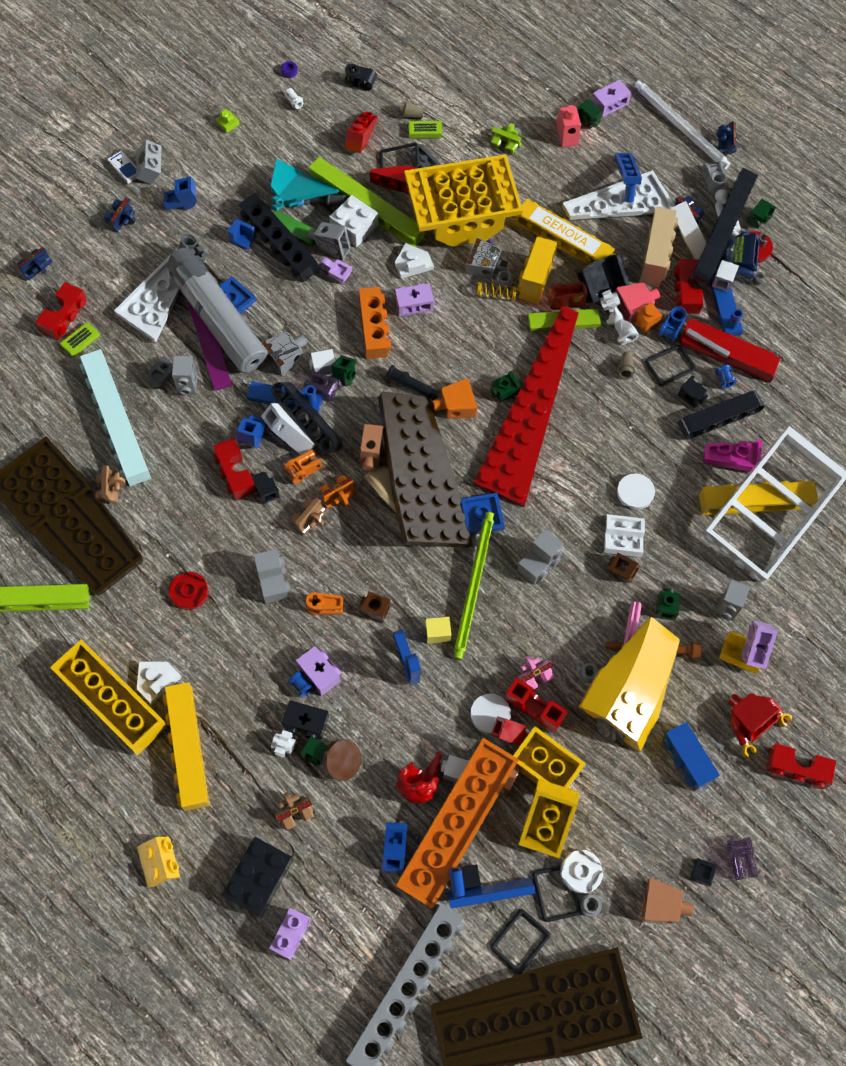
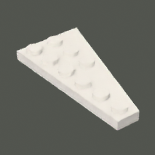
(151, 302)

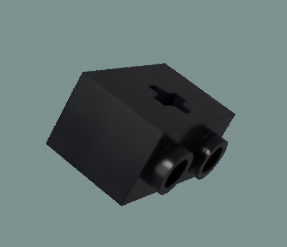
(298, 712)

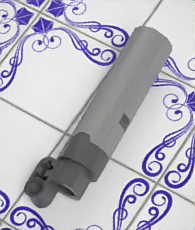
(214, 306)

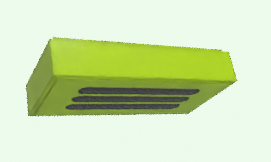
(425, 129)
(80, 339)

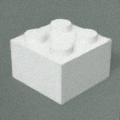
(358, 219)

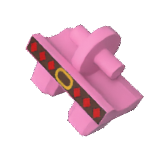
(543, 670)

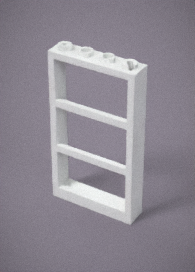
(816, 459)

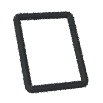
(401, 147)
(677, 376)
(558, 917)
(534, 953)

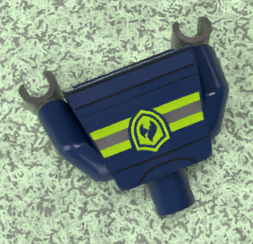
(744, 252)

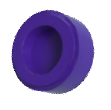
(289, 69)

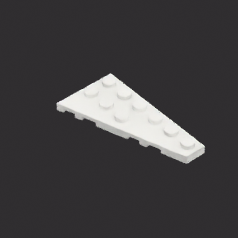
(611, 203)

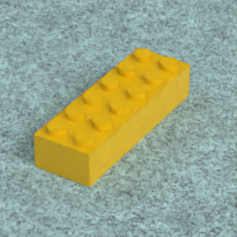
(109, 697)

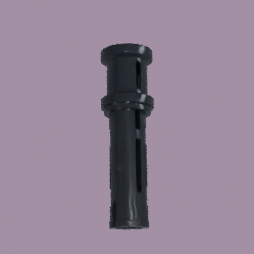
(405, 379)

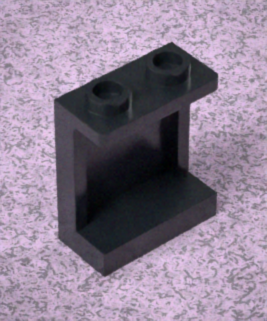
(602, 276)

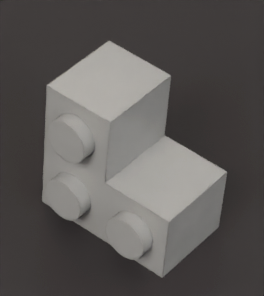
(542, 556)
(270, 572)

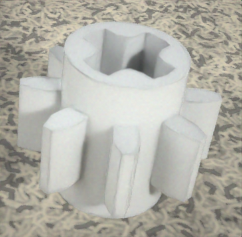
(609, 301)
(283, 743)

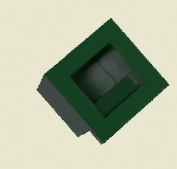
(589, 114)
(761, 213)
(344, 370)
(505, 387)
(665, 610)
(314, 751)

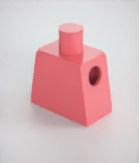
(568, 120)
(635, 297)

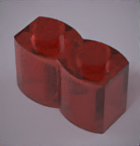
(567, 295)

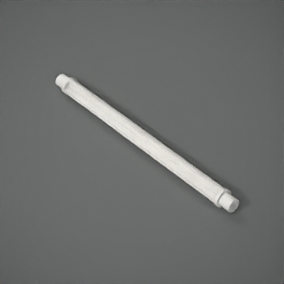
(684, 126)

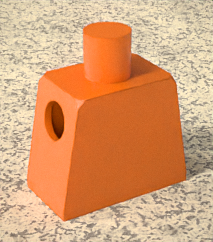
(457, 400)

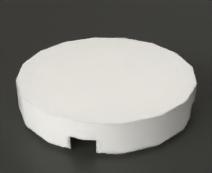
(635, 491)
(486, 709)
(581, 871)

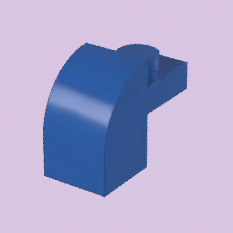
(182, 196)
(251, 431)
(394, 847)

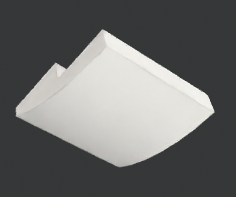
(624, 535)

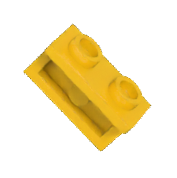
(732, 651)
(158, 861)

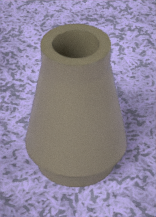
(411, 110)
(626, 366)

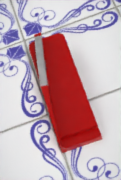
(730, 350)

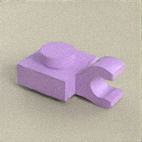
(337, 270)

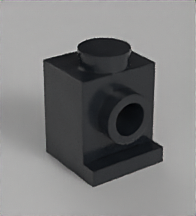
(693, 392)
(265, 487)

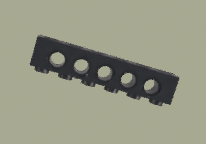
(255, 206)

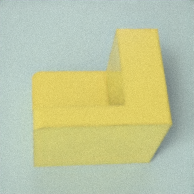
(438, 630)

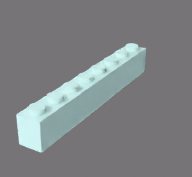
(115, 418)

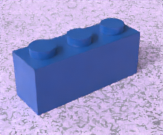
(690, 756)

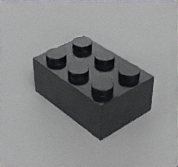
(257, 877)

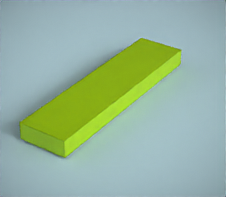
(544, 321)

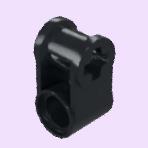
(361, 77)

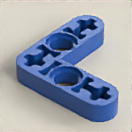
(409, 661)

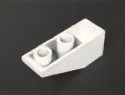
(287, 428)

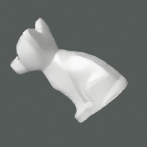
(625, 329)

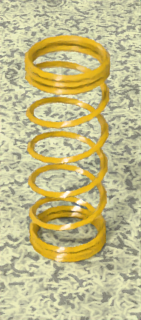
(479, 292)

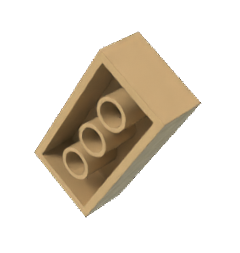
(658, 247)

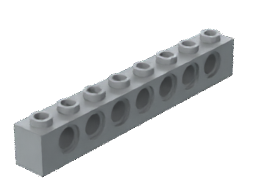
(443, 916)

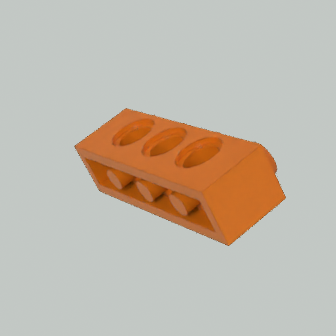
(373, 298)

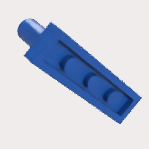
(629, 174)
(727, 311)
(263, 394)
(464, 897)

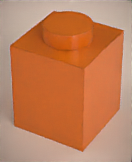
(647, 318)

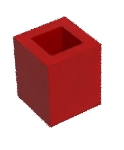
(509, 730)

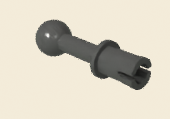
(336, 200)

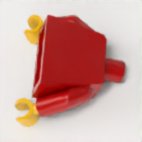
(754, 717)

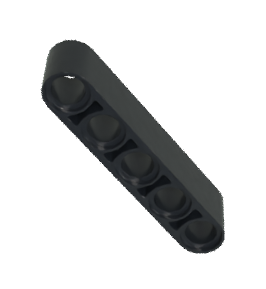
(721, 414)
(314, 419)

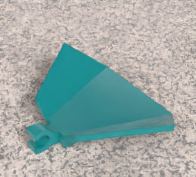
(294, 186)

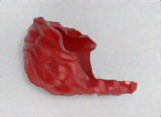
(419, 785)

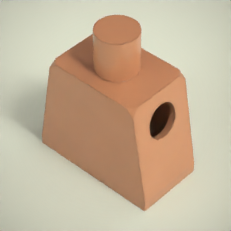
(371, 453)
(663, 903)

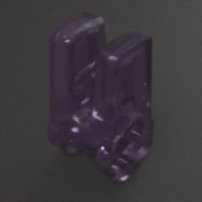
(326, 385)
(747, 854)

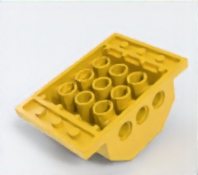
(464, 199)

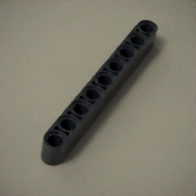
(724, 226)

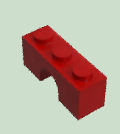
(687, 297)
(56, 323)
(239, 482)
(545, 713)
(782, 763)

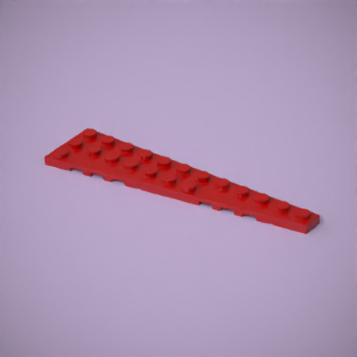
(518, 444)

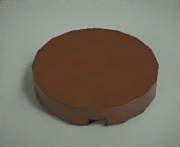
(342, 759)

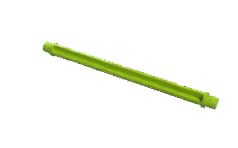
(473, 588)

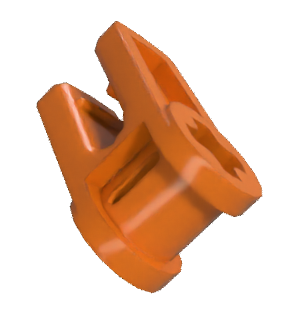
(296, 467)
(326, 604)

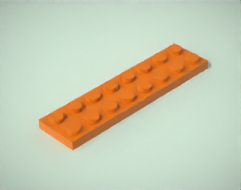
(457, 823)

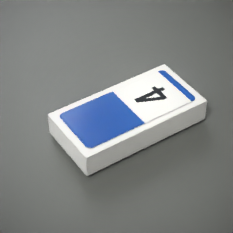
(123, 166)

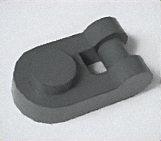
(158, 376)

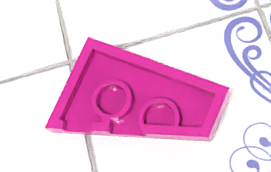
(735, 456)

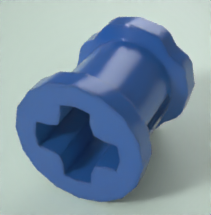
(725, 376)
(301, 684)

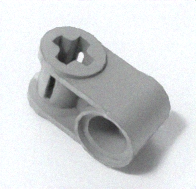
(714, 176)

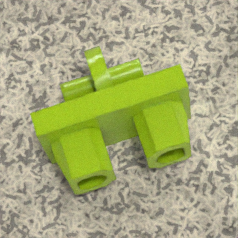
(507, 135)

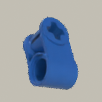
(672, 326)

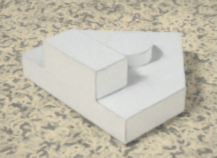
(413, 261)
(154, 678)

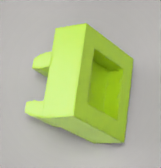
(227, 121)

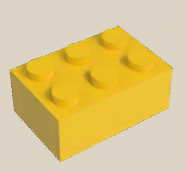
(536, 269)
(547, 760)
(549, 818)

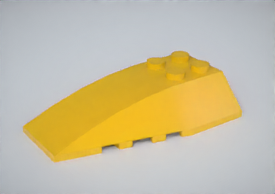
(634, 683)

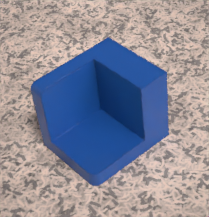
(241, 234)

